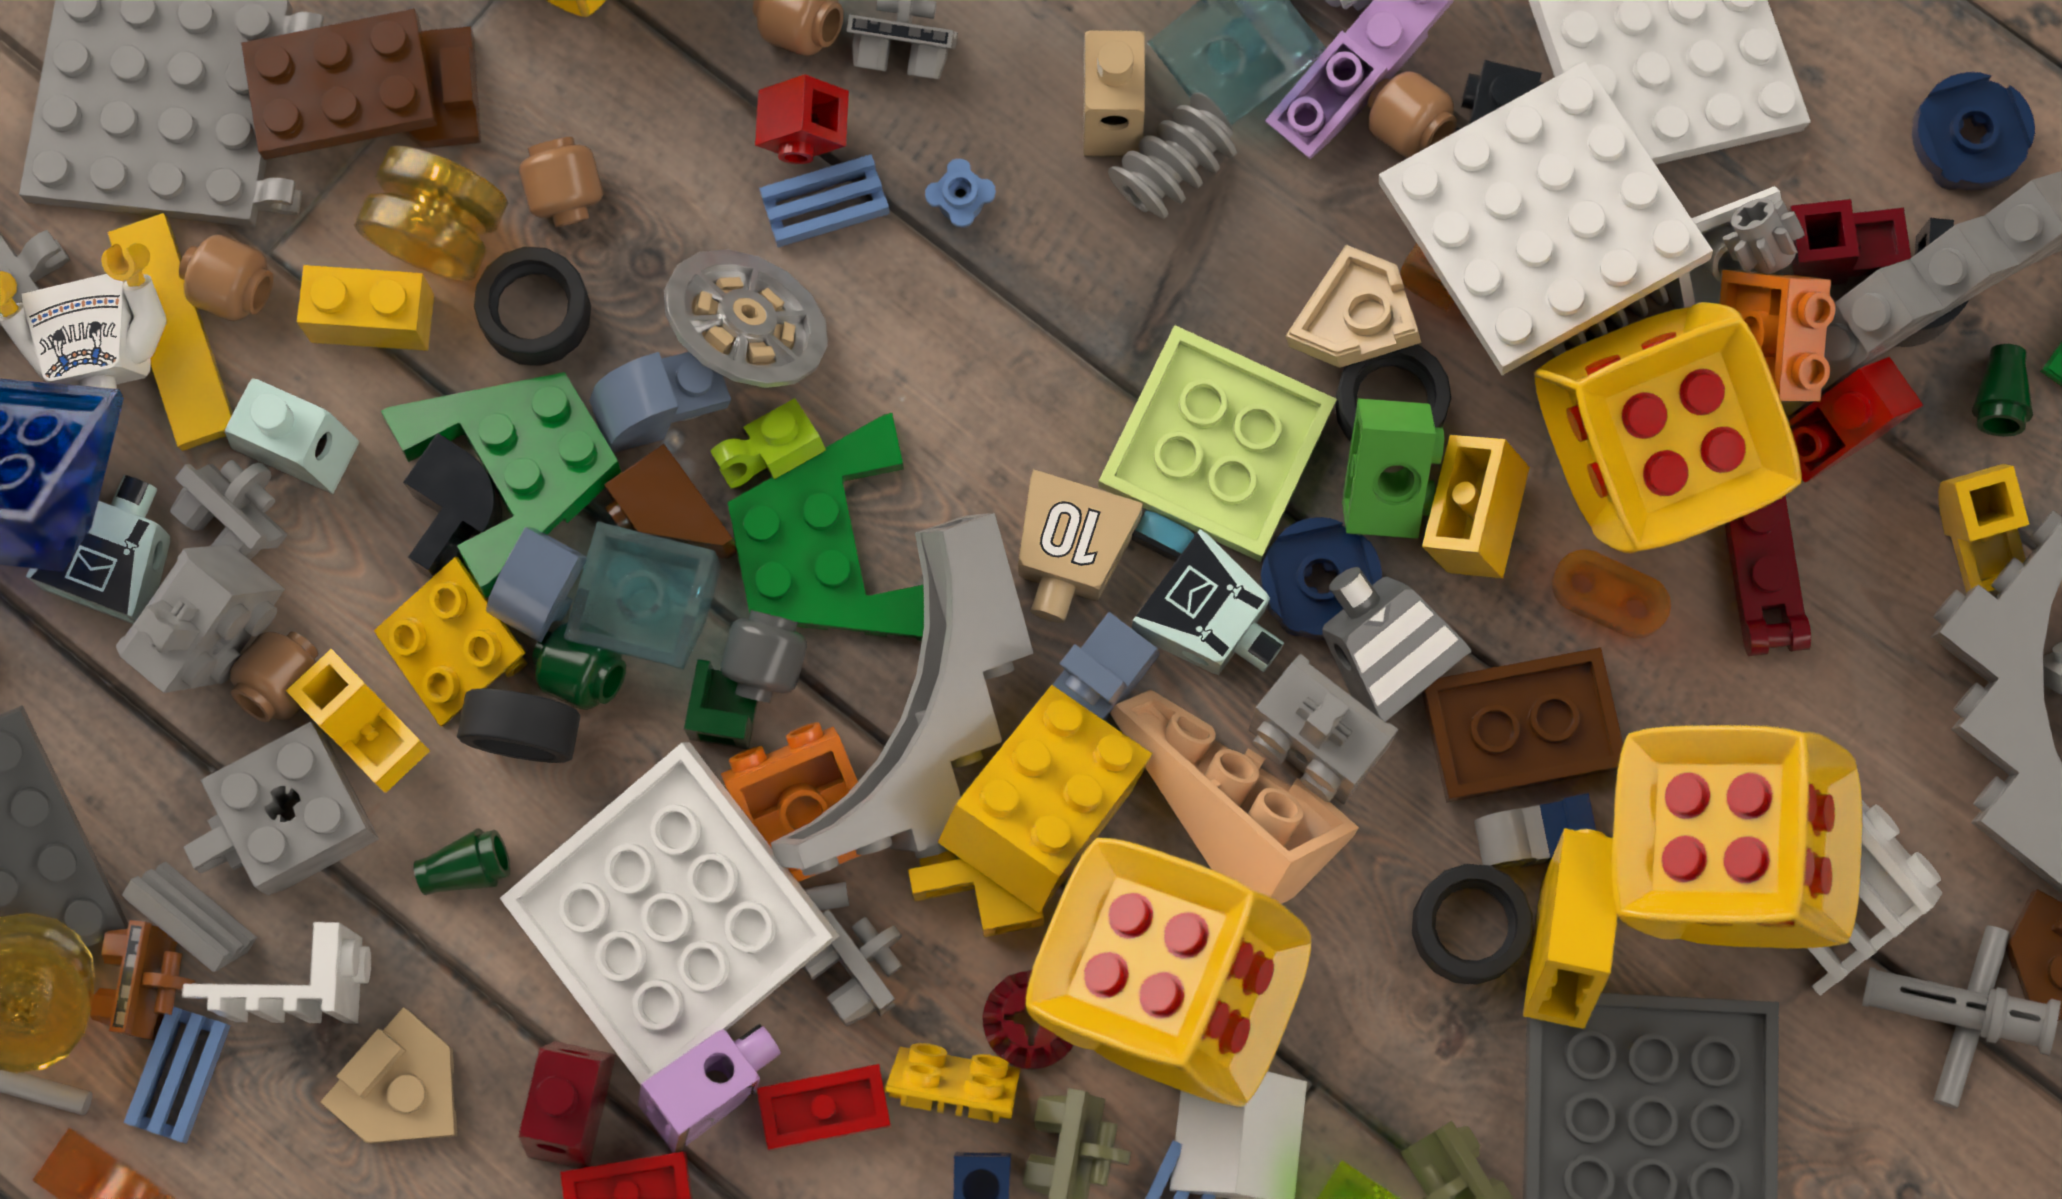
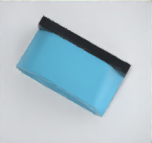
(1162, 535)

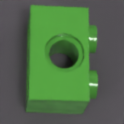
(1386, 437)

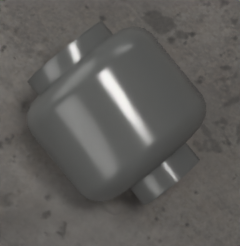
(763, 655)

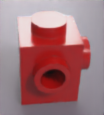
(801, 118)

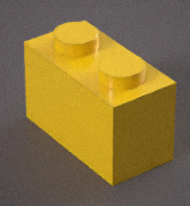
(365, 307)
(1476, 506)

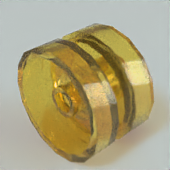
(431, 213)
(43, 991)

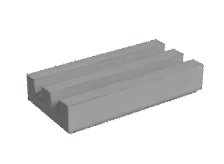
(189, 916)

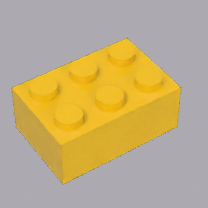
(1044, 798)

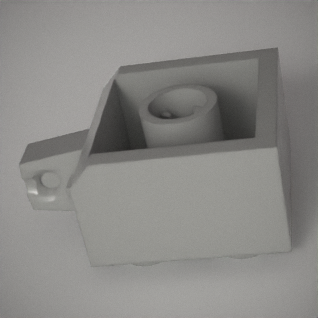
(200, 619)
(1319, 731)
(250, 804)

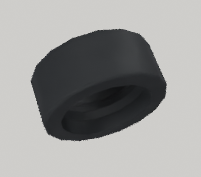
(519, 264)
(1411, 358)
(518, 725)
(1509, 896)

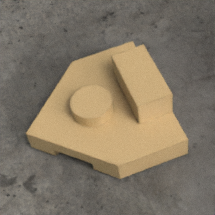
(1355, 312)
(397, 1085)

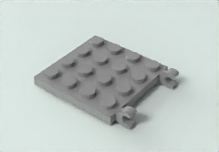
(154, 110)

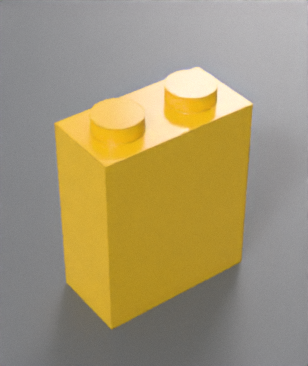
(1573, 931)

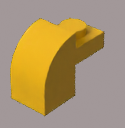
(1983, 520)
(358, 721)
(997, 907)

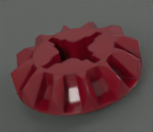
(1009, 1039)

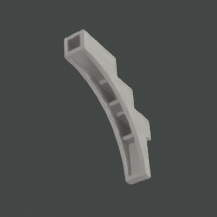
(1941, 277)
(968, 637)
(2008, 718)

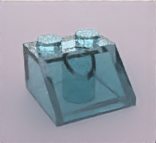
(1237, 51)
(643, 596)

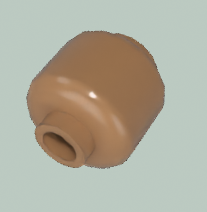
(799, 24)
(1410, 113)
(560, 181)
(226, 278)
(268, 671)

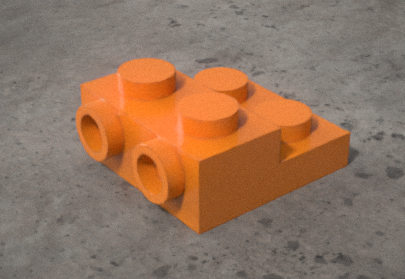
(1789, 325)
(791, 783)

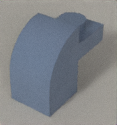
(650, 393)
(535, 583)
(1106, 666)

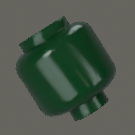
(577, 672)

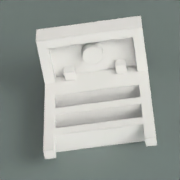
(1891, 885)
(334, 988)

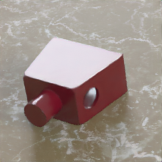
(565, 1103)

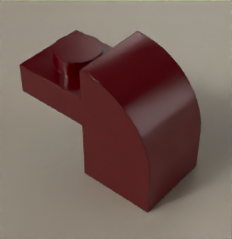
(1848, 243)

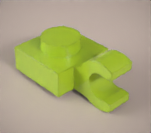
(775, 442)

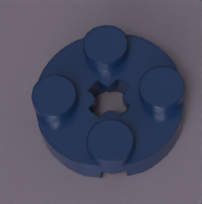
(1987, 103)
(1290, 561)

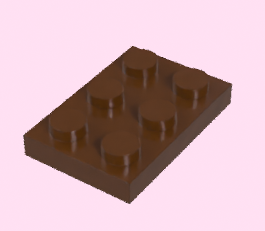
(339, 84)
(1523, 724)

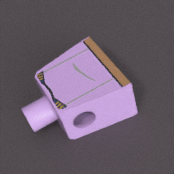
(683, 1099)

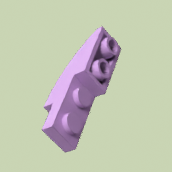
(1350, 69)

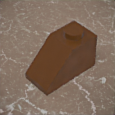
(663, 502)

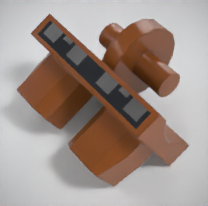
(145, 980)

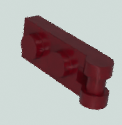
(1767, 580)

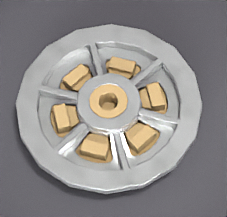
(745, 318)

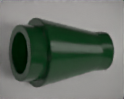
(2004, 394)
(465, 864)

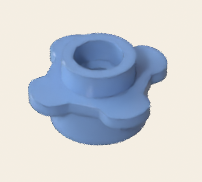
(960, 210)

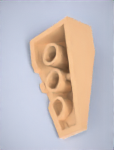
(1232, 808)

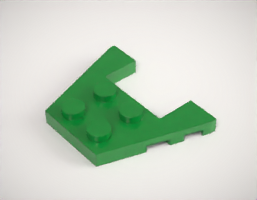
(533, 446)
(801, 544)

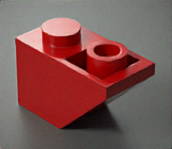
(1851, 416)

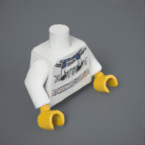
(90, 328)

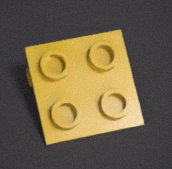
(449, 641)
(929, 1074)

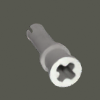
(1991, 1013)

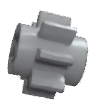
(1763, 236)

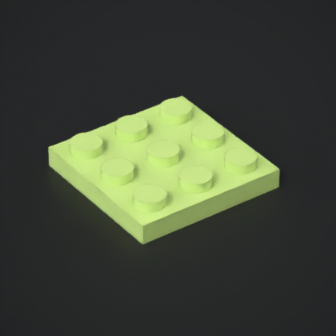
(1217, 442)

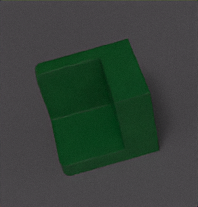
(715, 710)

